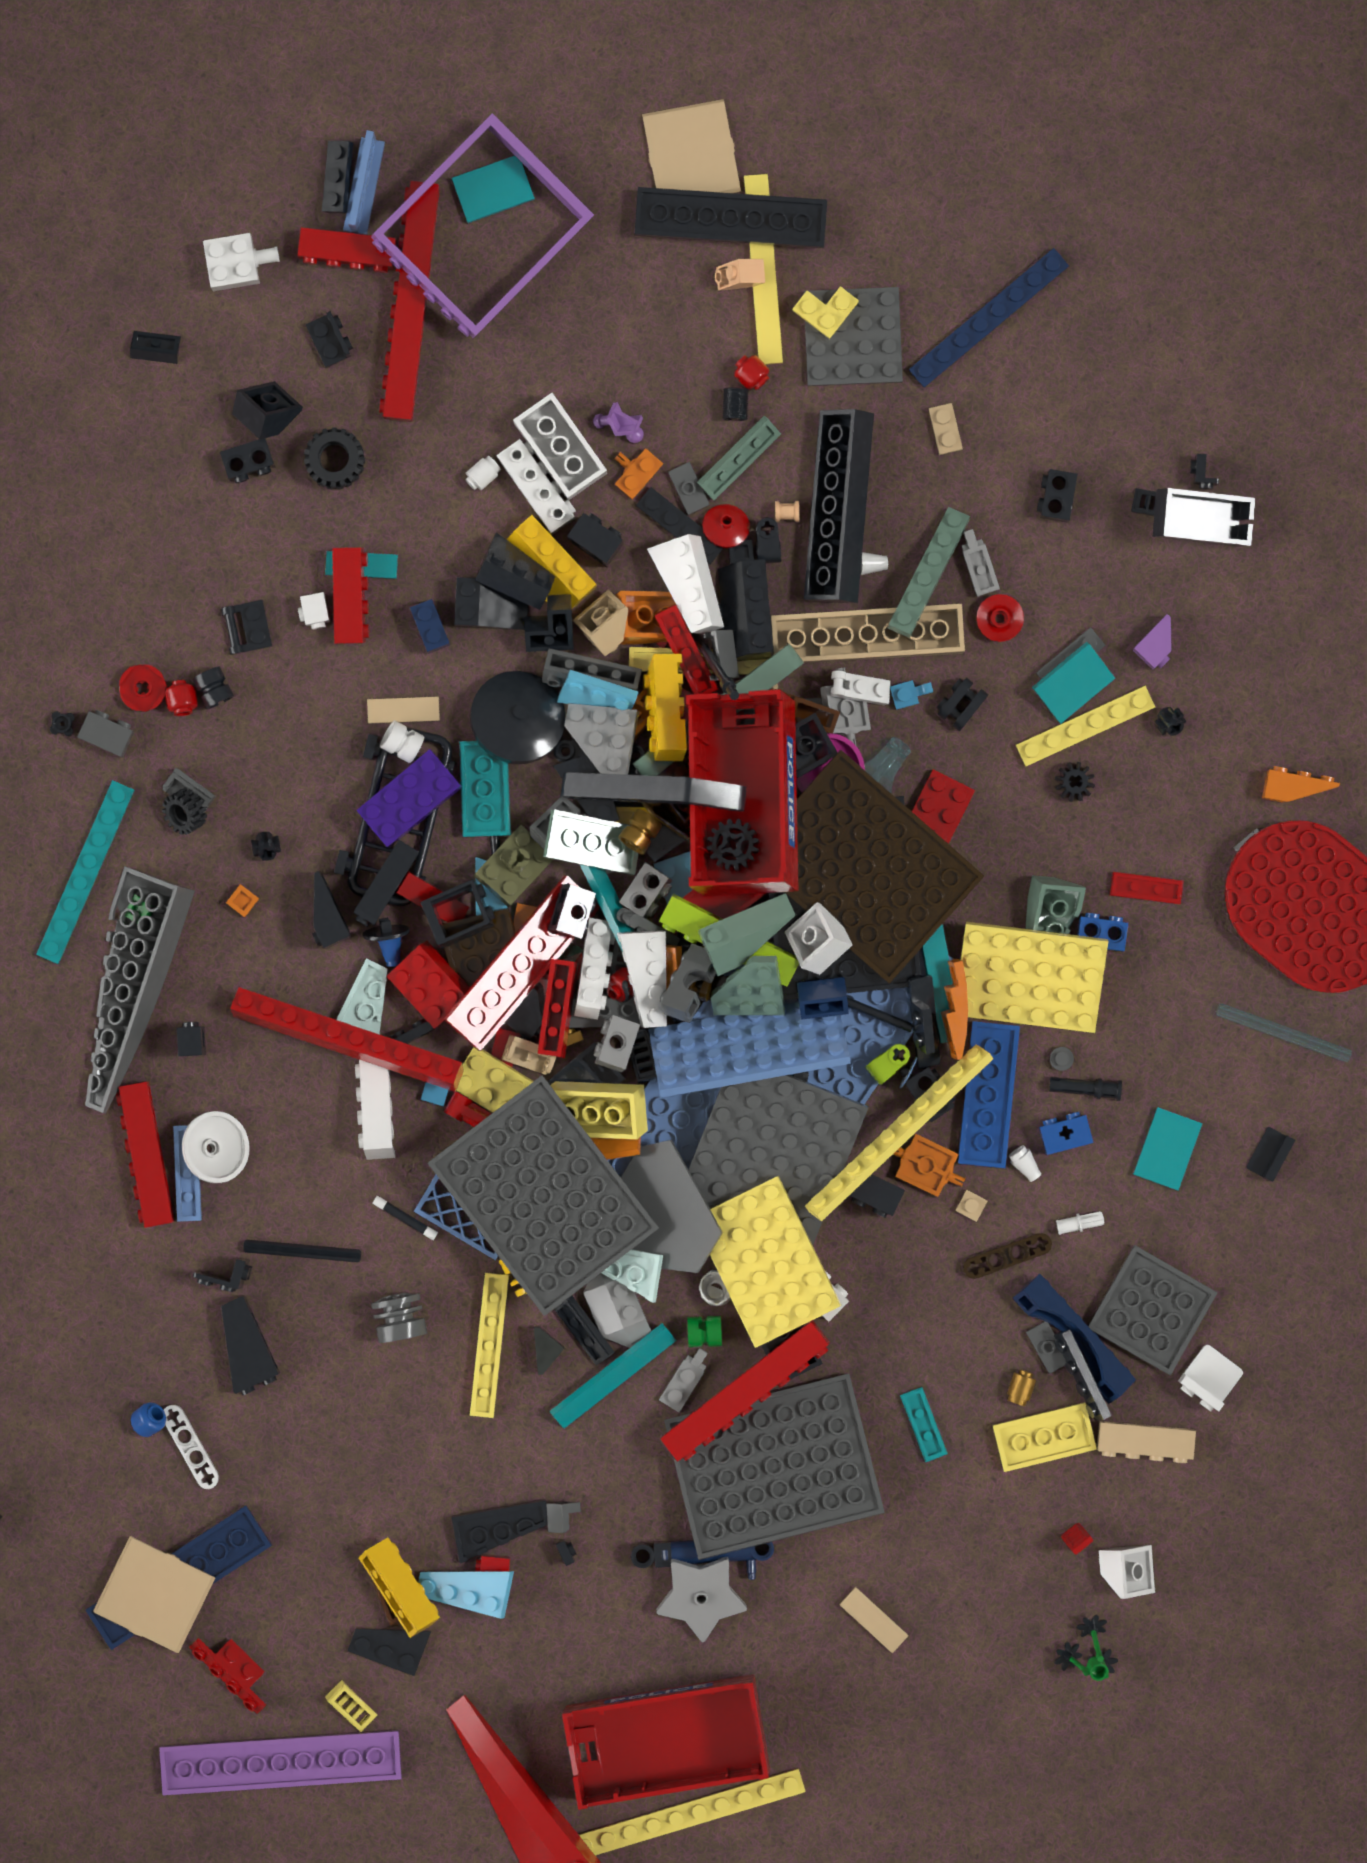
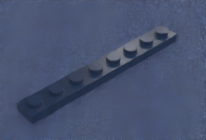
(988, 318)

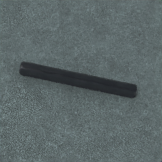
(302, 1251)

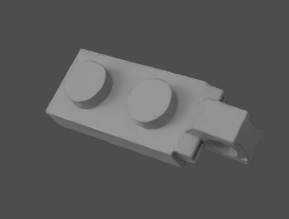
(979, 565)
(684, 1381)

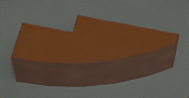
(805, 708)

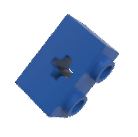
(1055, 1143)

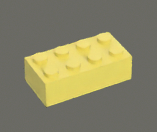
(606, 1108)

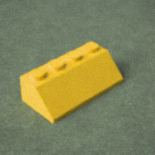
(546, 551)

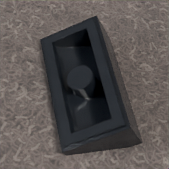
(155, 347)

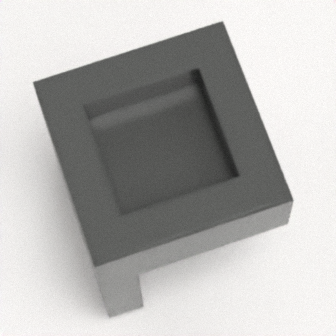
(559, 1515)

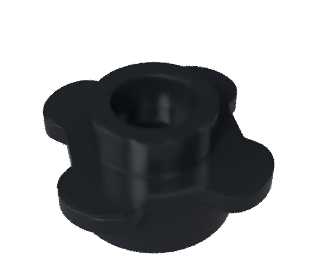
(57, 719)

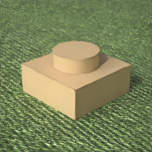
(971, 1205)

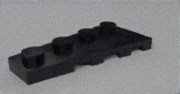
(489, 1528)

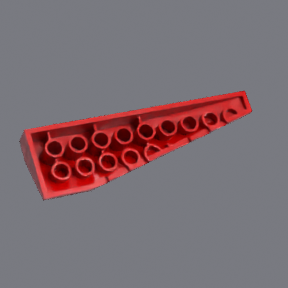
(525, 1812)

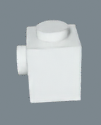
(314, 610)

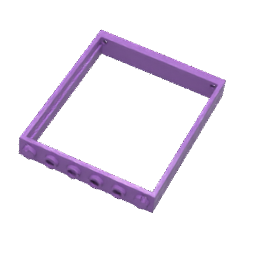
(416, 277)

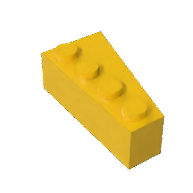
(665, 707)

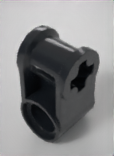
(768, 546)

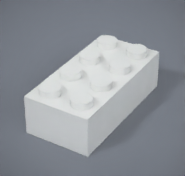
(560, 446)

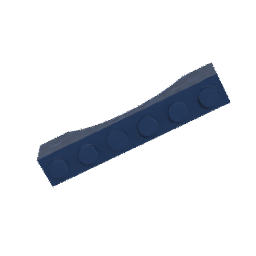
(1043, 1302)

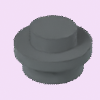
(1061, 1058)

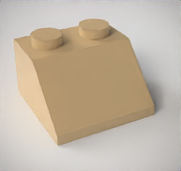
(604, 622)

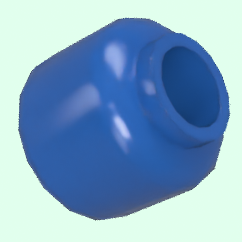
(148, 1419)

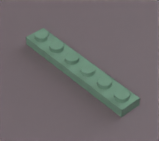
(929, 572)

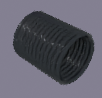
(735, 403)

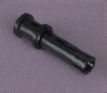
(1095, 1088)

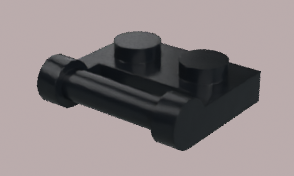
(254, 624)

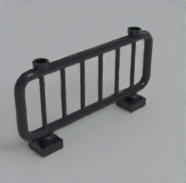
(353, 864)

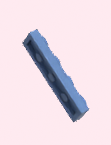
(187, 1184)

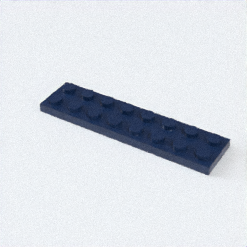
(214, 1552)

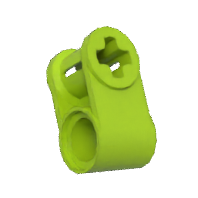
(885, 1066)

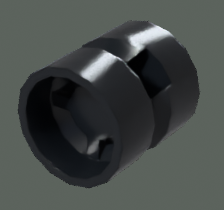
(213, 688)

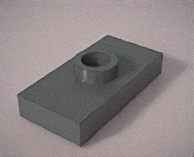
(688, 488)
(1044, 1343)

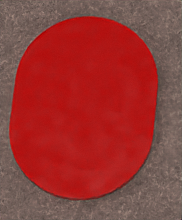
(1302, 904)

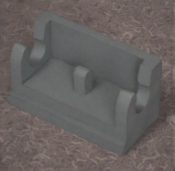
(724, 651)
(179, 780)

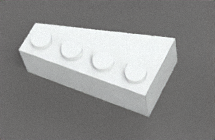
(689, 581)

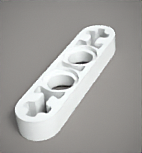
(192, 1445)

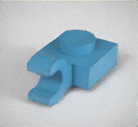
(907, 694)

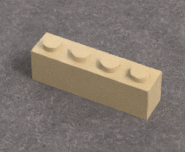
(1146, 1440)

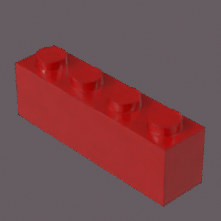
(342, 248)
(349, 595)
(557, 1008)

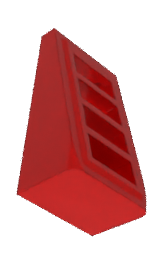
(1077, 1538)

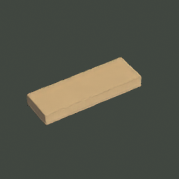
(403, 710)
(873, 1619)

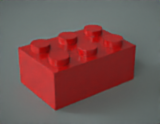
(429, 983)

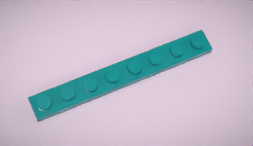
(85, 872)

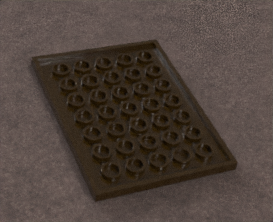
(875, 866)

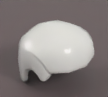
(711, 1294)

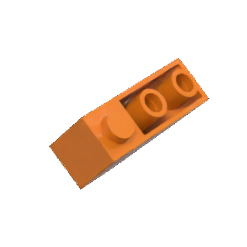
(1289, 787)

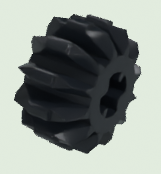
(1075, 790)

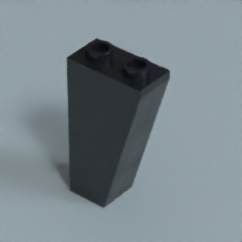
(385, 884)
(246, 1347)

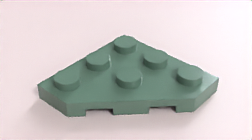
(751, 990)

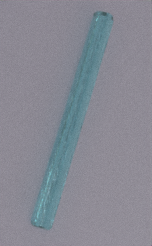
(1283, 1032)

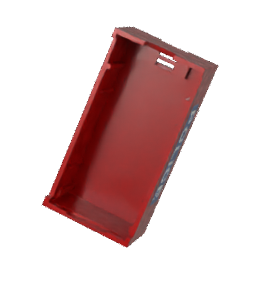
(763, 761)
(667, 1741)

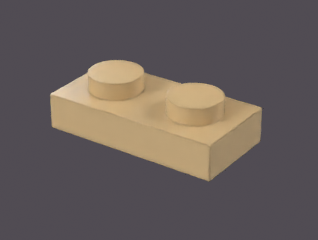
(945, 429)

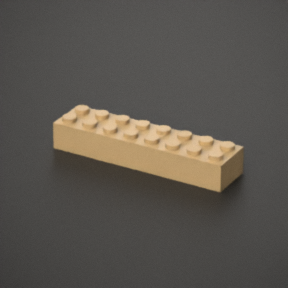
(866, 634)

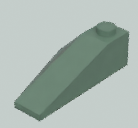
(1053, 904)
(742, 934)

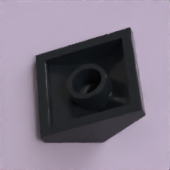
(812, 745)

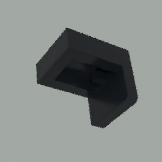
(1198, 468)

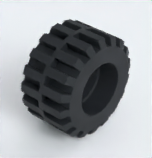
(320, 443)

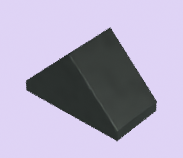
(546, 1349)

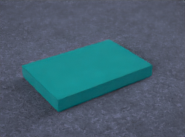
(493, 189)
(1073, 682)
(1167, 1148)

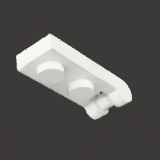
(860, 688)

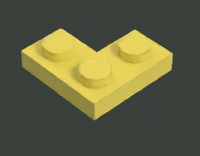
(826, 317)

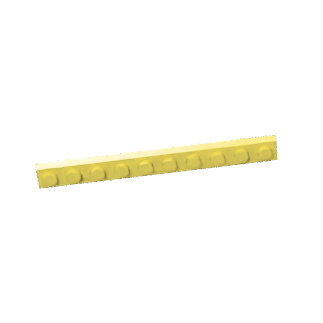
(898, 1132)
(694, 1812)

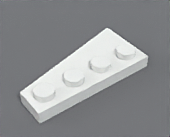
(646, 966)

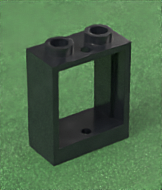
(430, 904)

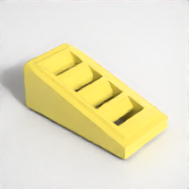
(336, 1692)

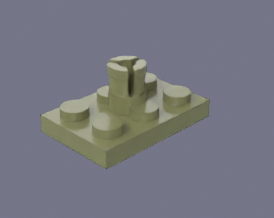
(513, 866)

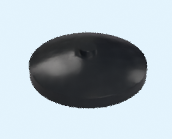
(517, 717)

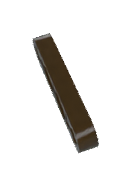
(1006, 1252)

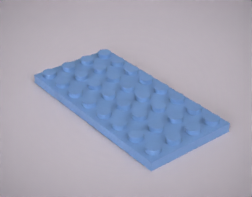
(744, 1049)

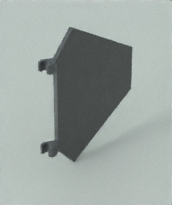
(675, 1204)

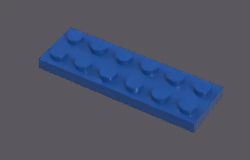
(989, 1097)

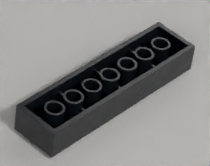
(838, 506)

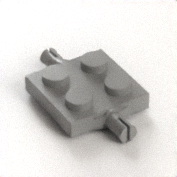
(853, 713)

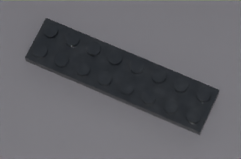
(730, 217)

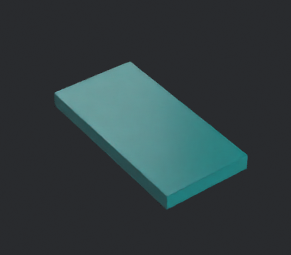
(484, 792)

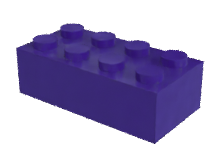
(409, 798)

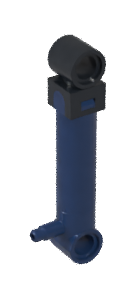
(685, 1551)

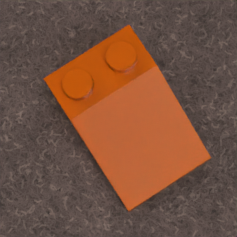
(641, 620)

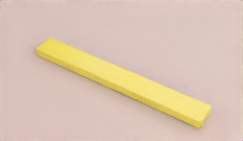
(765, 294)

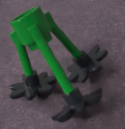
(1098, 1666)

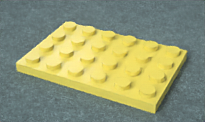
(1033, 976)
(770, 1263)

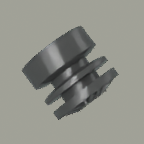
(399, 1317)

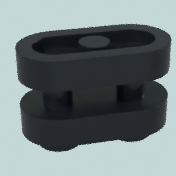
(947, 706)

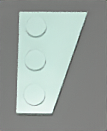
(366, 999)

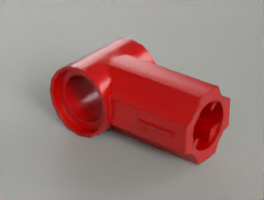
(465, 1110)

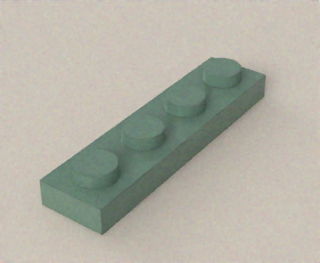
(739, 458)

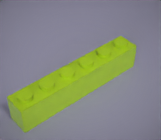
(690, 918)

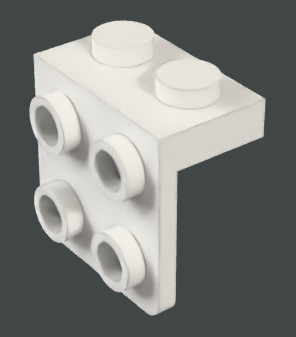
(1210, 1378)

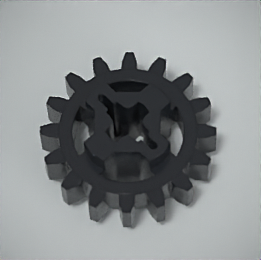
(741, 840)

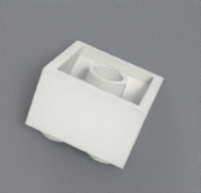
(817, 939)

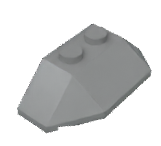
(616, 1311)

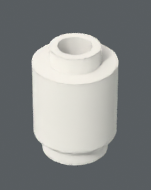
(482, 473)

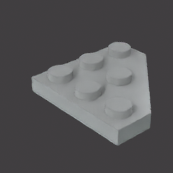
(604, 735)

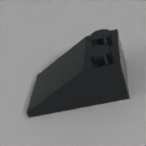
(487, 608)
(328, 920)

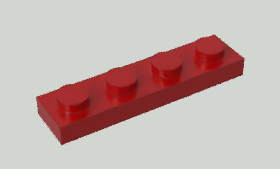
(682, 643)

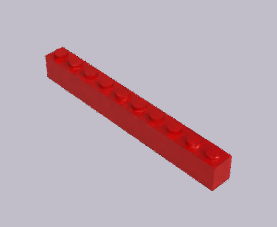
(409, 307)
(347, 1039)

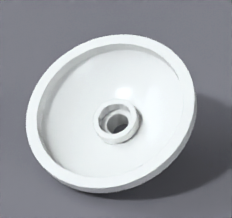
(228, 1146)

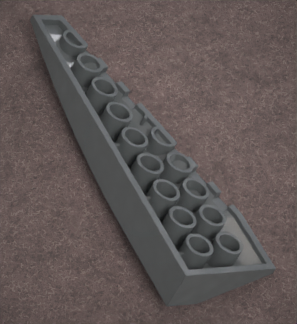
(133, 975)

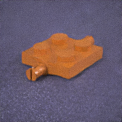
(927, 1165)

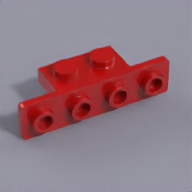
(234, 1669)

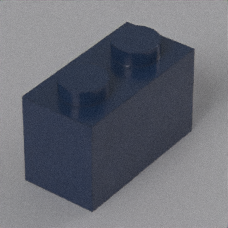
(430, 626)
(822, 998)

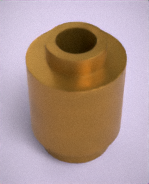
(1021, 1387)

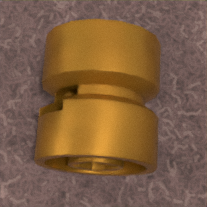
(641, 830)

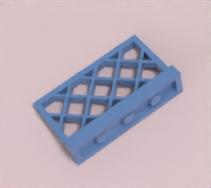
(364, 184)
(451, 1229)

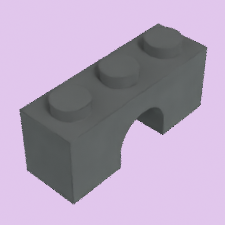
(678, 999)

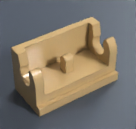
(525, 1054)

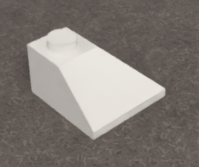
(1128, 1570)

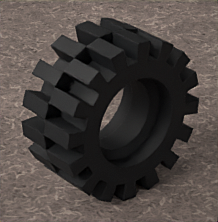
(192, 806)

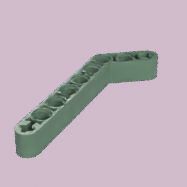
(759, 679)

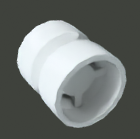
(401, 741)

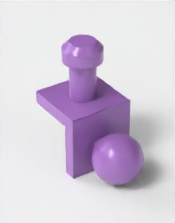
(621, 423)

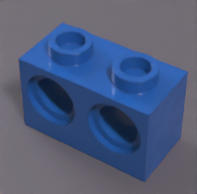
(1102, 929)

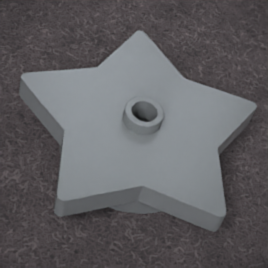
(696, 1580)

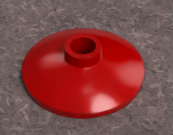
(726, 534)
(1005, 606)

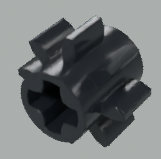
(1170, 721)
(266, 846)

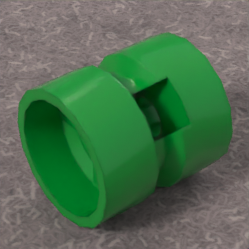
(704, 1331)

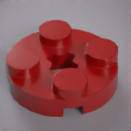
(129, 690)

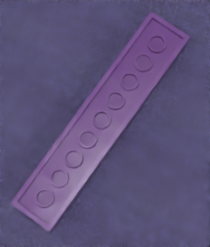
(280, 1762)

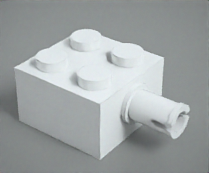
(234, 261)

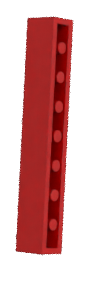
(745, 1390)

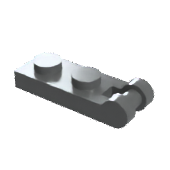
(635, 920)

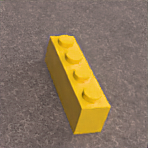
(399, 1587)

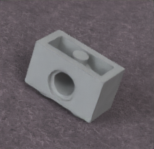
(626, 1033)

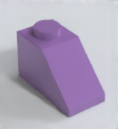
(1156, 644)

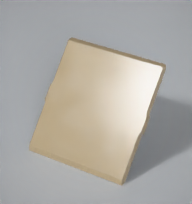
(692, 148)
(154, 1594)

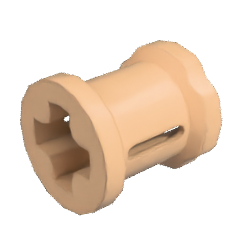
(786, 511)

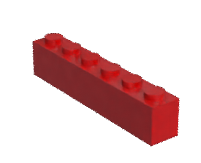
(146, 1154)

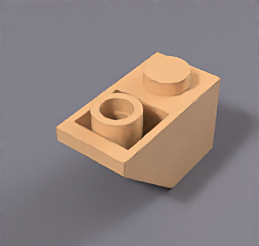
(740, 274)

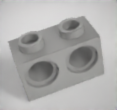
(641, 887)

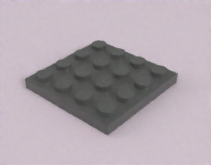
(863, 347)
(1152, 1310)

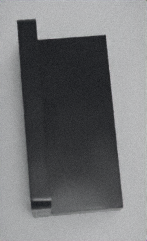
(1270, 1154)

